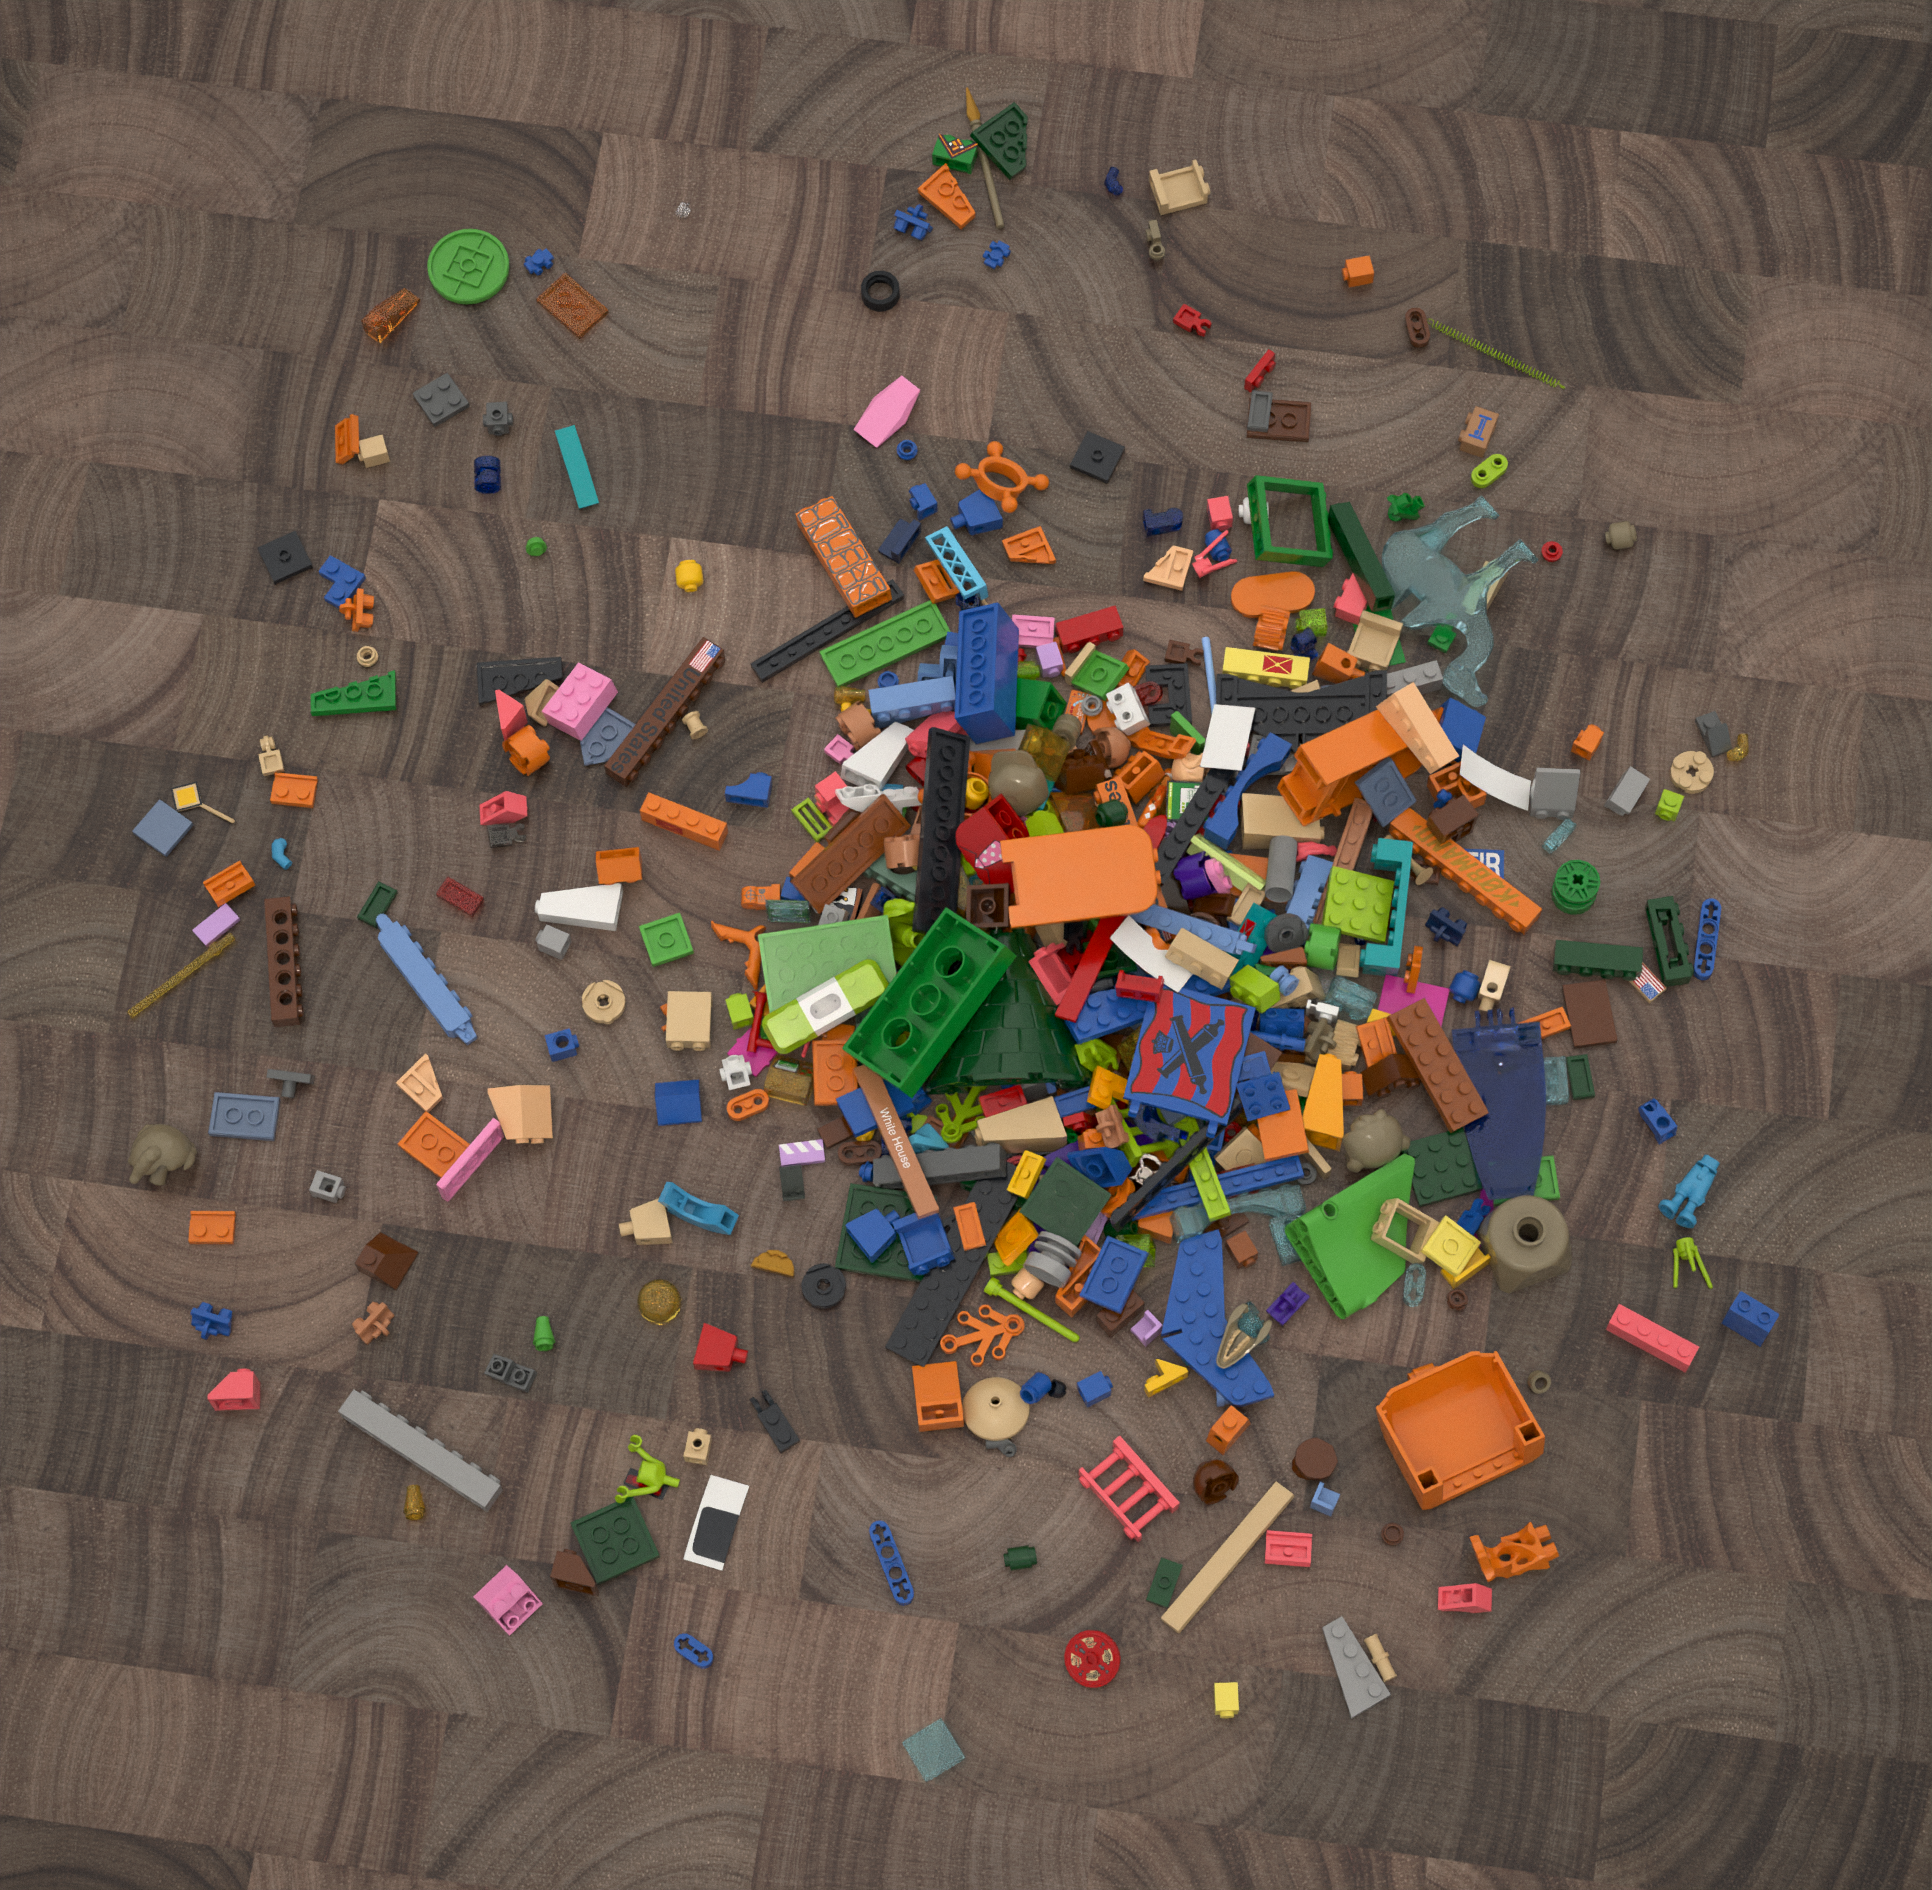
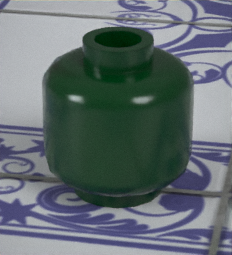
(1111, 813)

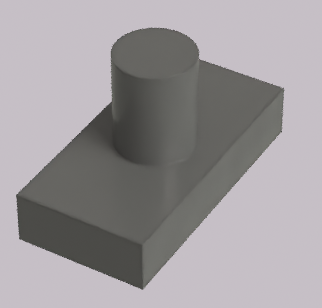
(290, 1080)

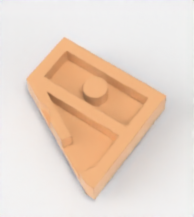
(1171, 569)
(421, 1084)

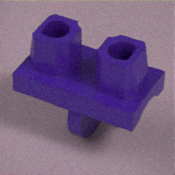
(1287, 1304)

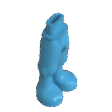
(1695, 1188)

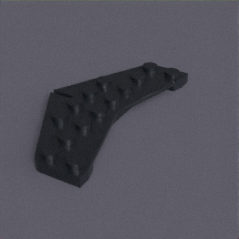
(1303, 713)

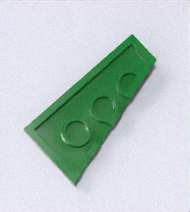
(361, 697)

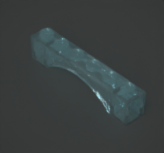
(1194, 1220)

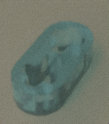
(1559, 836)
(1409, 1284)

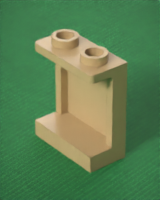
(1179, 188)
(1375, 641)
(688, 1020)

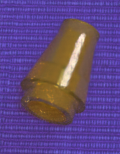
(848, 695)
(414, 1505)

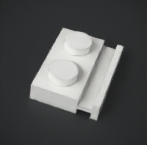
(1323, 1011)

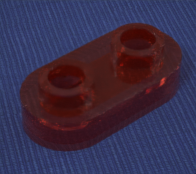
(1143, 691)

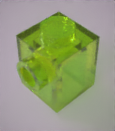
(1314, 619)

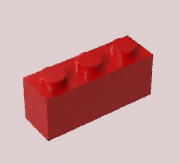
(1087, 628)

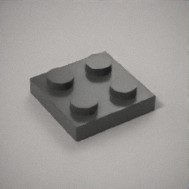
(440, 399)

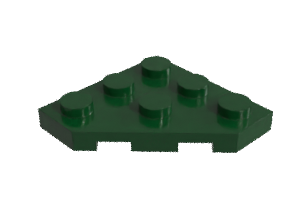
(1005, 140)

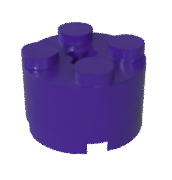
(1194, 877)

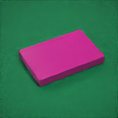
(1396, 998)

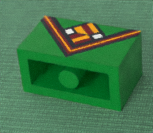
(955, 152)

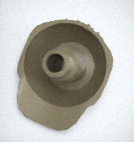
(1018, 781)

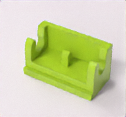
(1096, 1053)

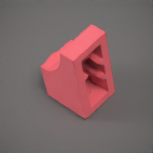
(1465, 1598)

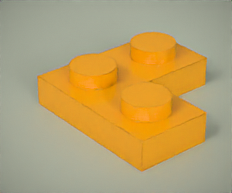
(1104, 1087)

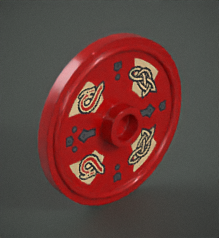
(1092, 1658)

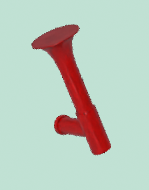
(754, 1040)

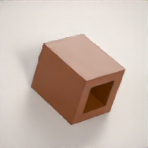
(1242, 1250)

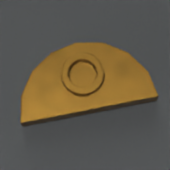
(774, 1262)

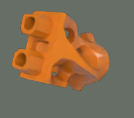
(1524, 1555)

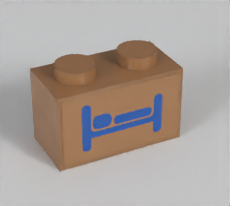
(1478, 432)

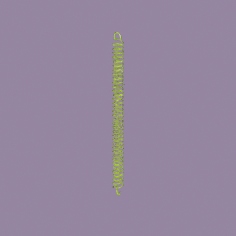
(1501, 357)

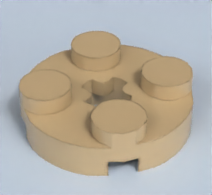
(1685, 781)
(600, 990)

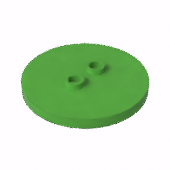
(468, 266)

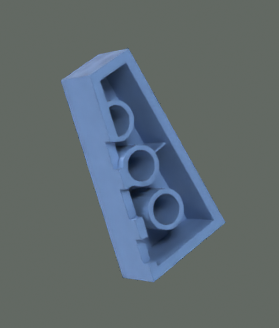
(911, 700)
(1309, 889)

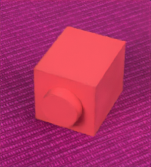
(1219, 513)

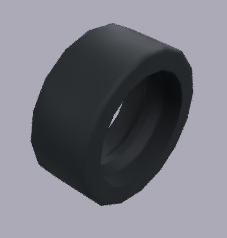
(880, 277)

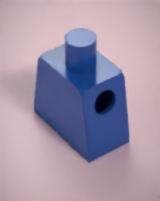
(978, 514)
(873, 1232)

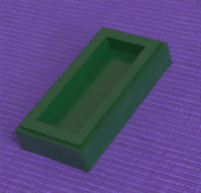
(377, 903)
(1580, 1077)

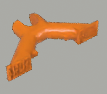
(748, 938)

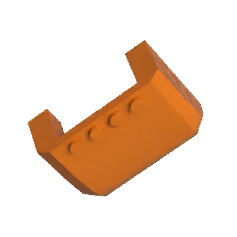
(1458, 1427)

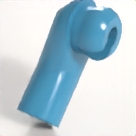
(278, 853)

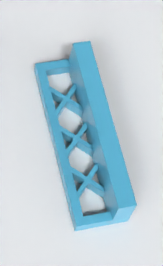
(960, 560)

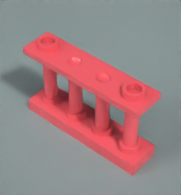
(1150, 1485)

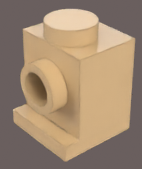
(698, 1454)

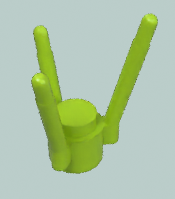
(1688, 1250)

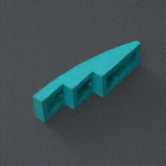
(576, 467)

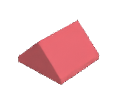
(511, 714)

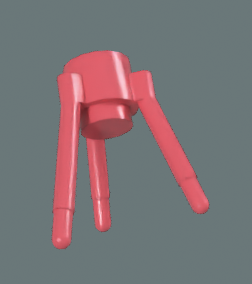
(1204, 566)

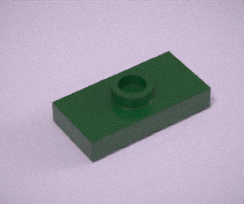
(1164, 1583)

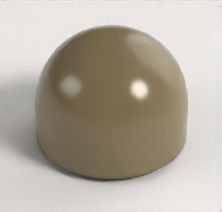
(1533, 1376)

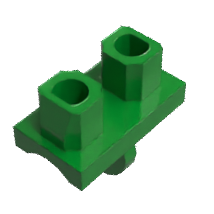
(1404, 507)

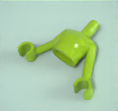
(651, 1473)

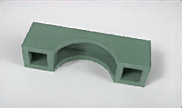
(899, 884)

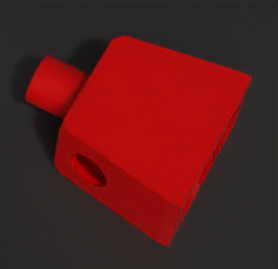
(717, 1350)

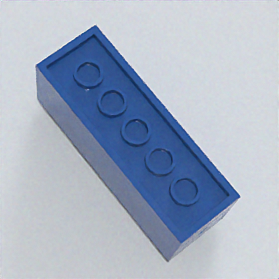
(986, 673)

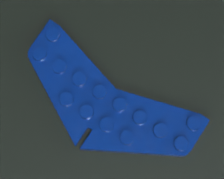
(1199, 1313)

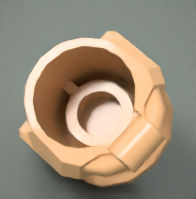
(1189, 768)

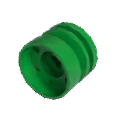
(1575, 897)

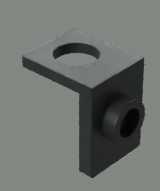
(792, 1182)

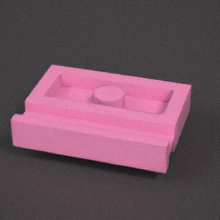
(1034, 630)

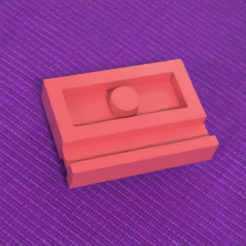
(1288, 1548)

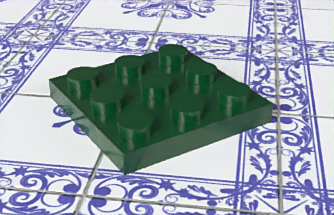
(1443, 1168)
(1065, 1202)
(615, 1540)

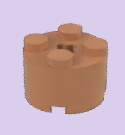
(858, 725)
(901, 850)

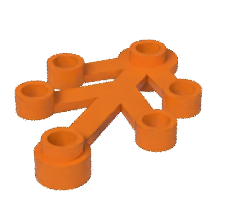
(986, 1333)

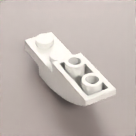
(863, 796)

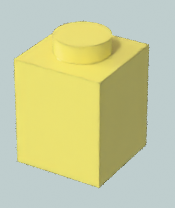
(1226, 1699)

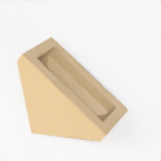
(538, 700)

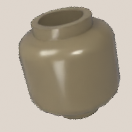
(1621, 535)

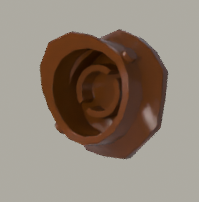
(1314, 1460)

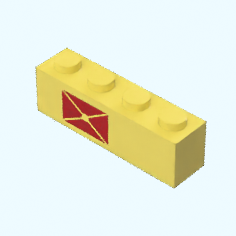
(1267, 667)

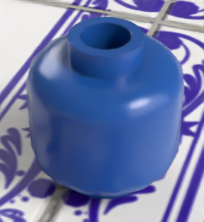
(1465, 986)

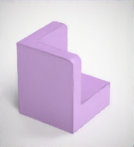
(1147, 1328)

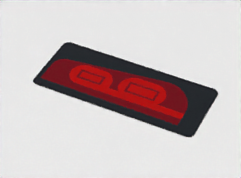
(630, 1481)

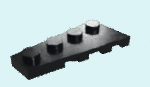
(515, 676)

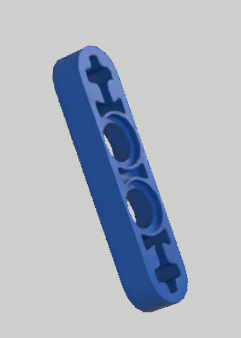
(1708, 939)
(889, 1563)

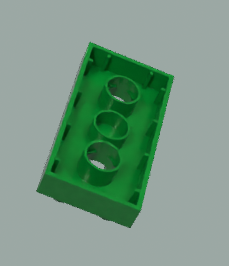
(929, 1002)

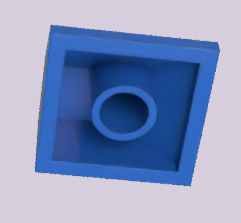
(1101, 1165)

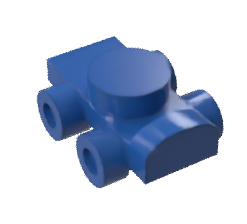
(996, 256)
(539, 259)

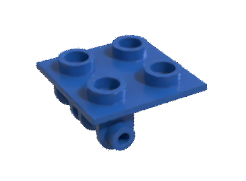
(1263, 1096)

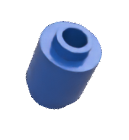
(1222, 550)
(1035, 1388)

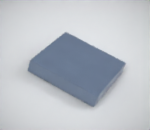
(162, 828)

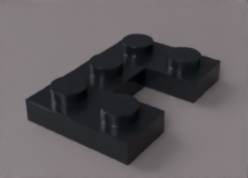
(1177, 680)

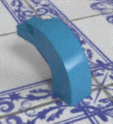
(696, 1211)

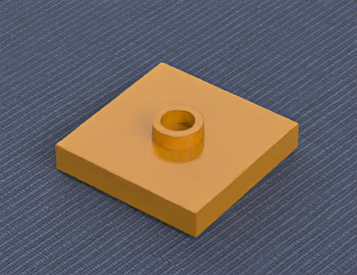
(1015, 1238)

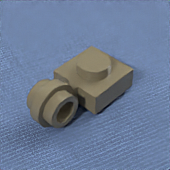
(1154, 236)

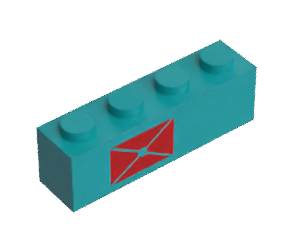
(1254, 928)

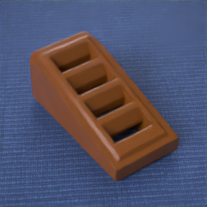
(1289, 959)

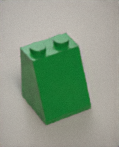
(1037, 704)

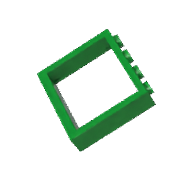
(1260, 524)

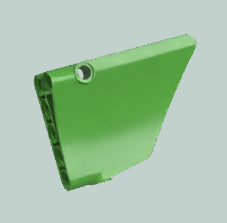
(1339, 1247)

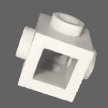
(735, 1071)

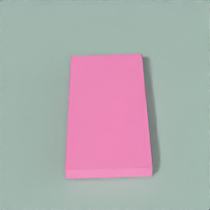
(470, 1160)

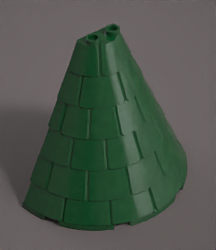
(1012, 1035)

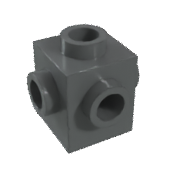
(497, 418)

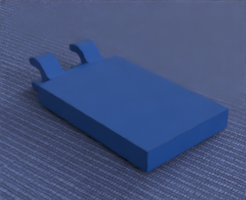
(858, 1114)

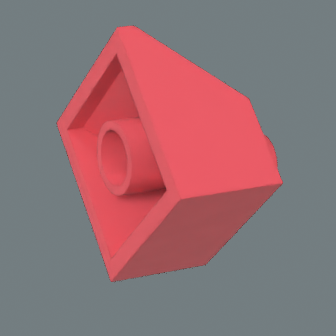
(236, 1392)

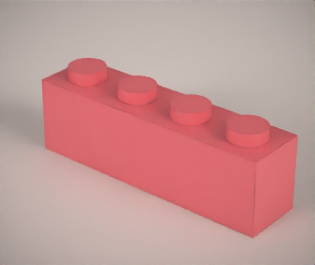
(1652, 1338)

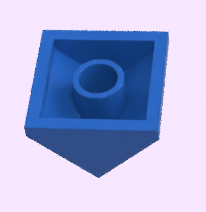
(678, 1102)

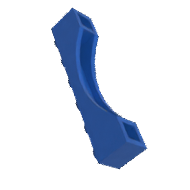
(1269, 758)

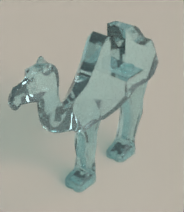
(1451, 597)

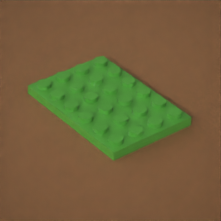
(809, 956)

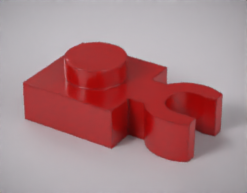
(1190, 318)

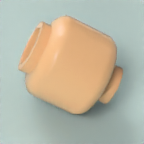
(1026, 1284)

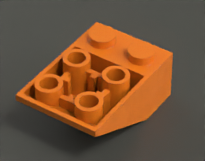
(938, 1396)

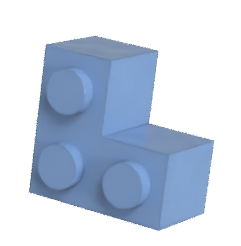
(947, 665)

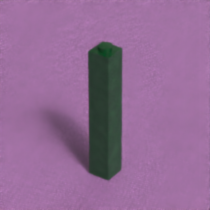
(1361, 557)

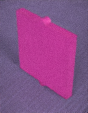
(757, 1060)

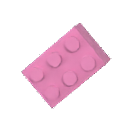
(579, 701)

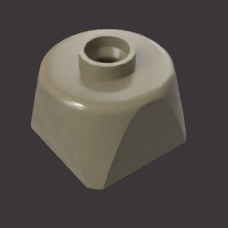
(1519, 1262)

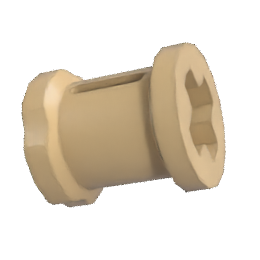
(695, 725)

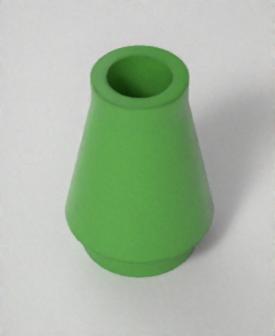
(543, 1334)

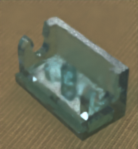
(1556, 1081)

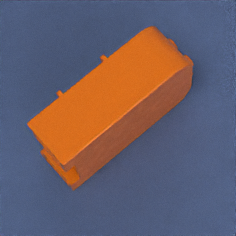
(1333, 762)
(1081, 875)

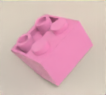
(508, 1600)

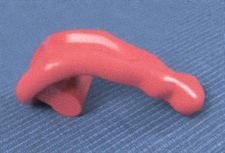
(1312, 848)

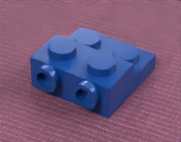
(1282, 1021)

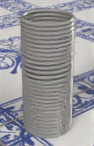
(1281, 868)

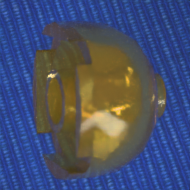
(659, 1301)

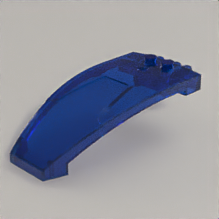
(1511, 1136)

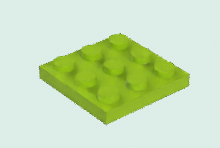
(1358, 904)

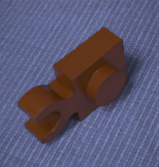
(1180, 652)

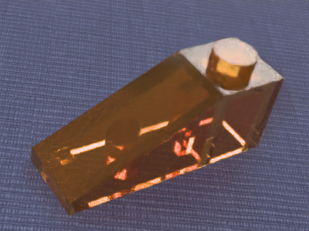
(389, 314)

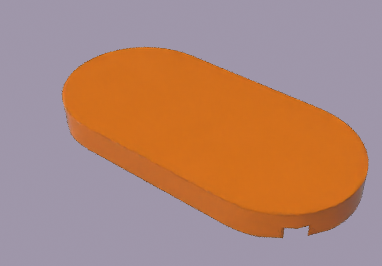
(1281, 590)

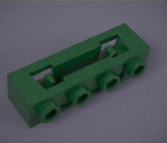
(1668, 910)

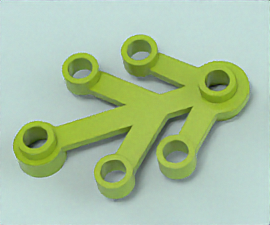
(962, 1112)

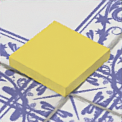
(1450, 1246)

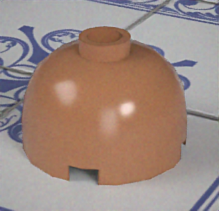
(1113, 745)

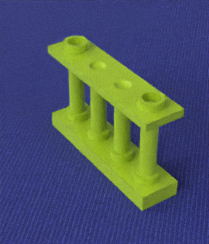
(1133, 1151)

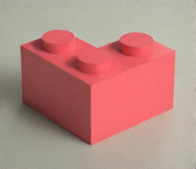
(827, 799)

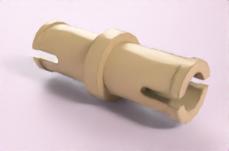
(1380, 1657)

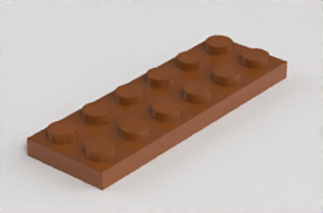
(849, 854)
(1437, 1065)

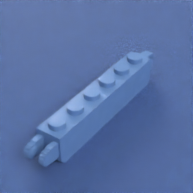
(1173, 921)
(424, 980)

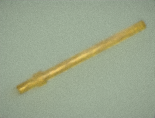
(214, 949)

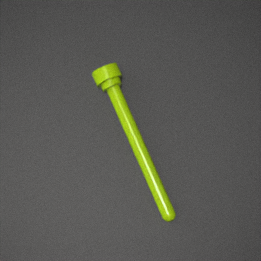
(995, 1288)

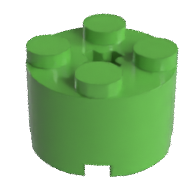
(1322, 946)

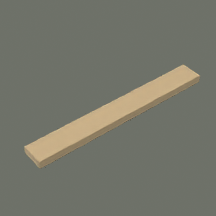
(1227, 1557)

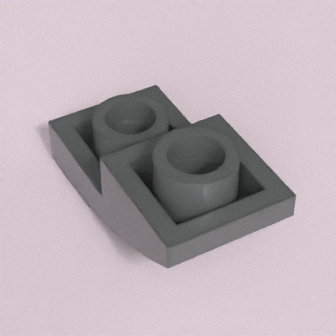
(510, 1373)

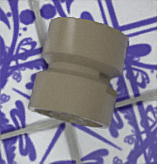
(1068, 728)

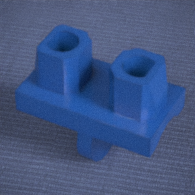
(921, 227)
(211, 1323)

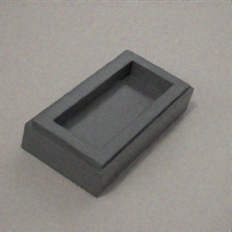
(1259, 411)

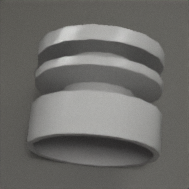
(1053, 1257)

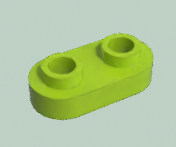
(1490, 470)

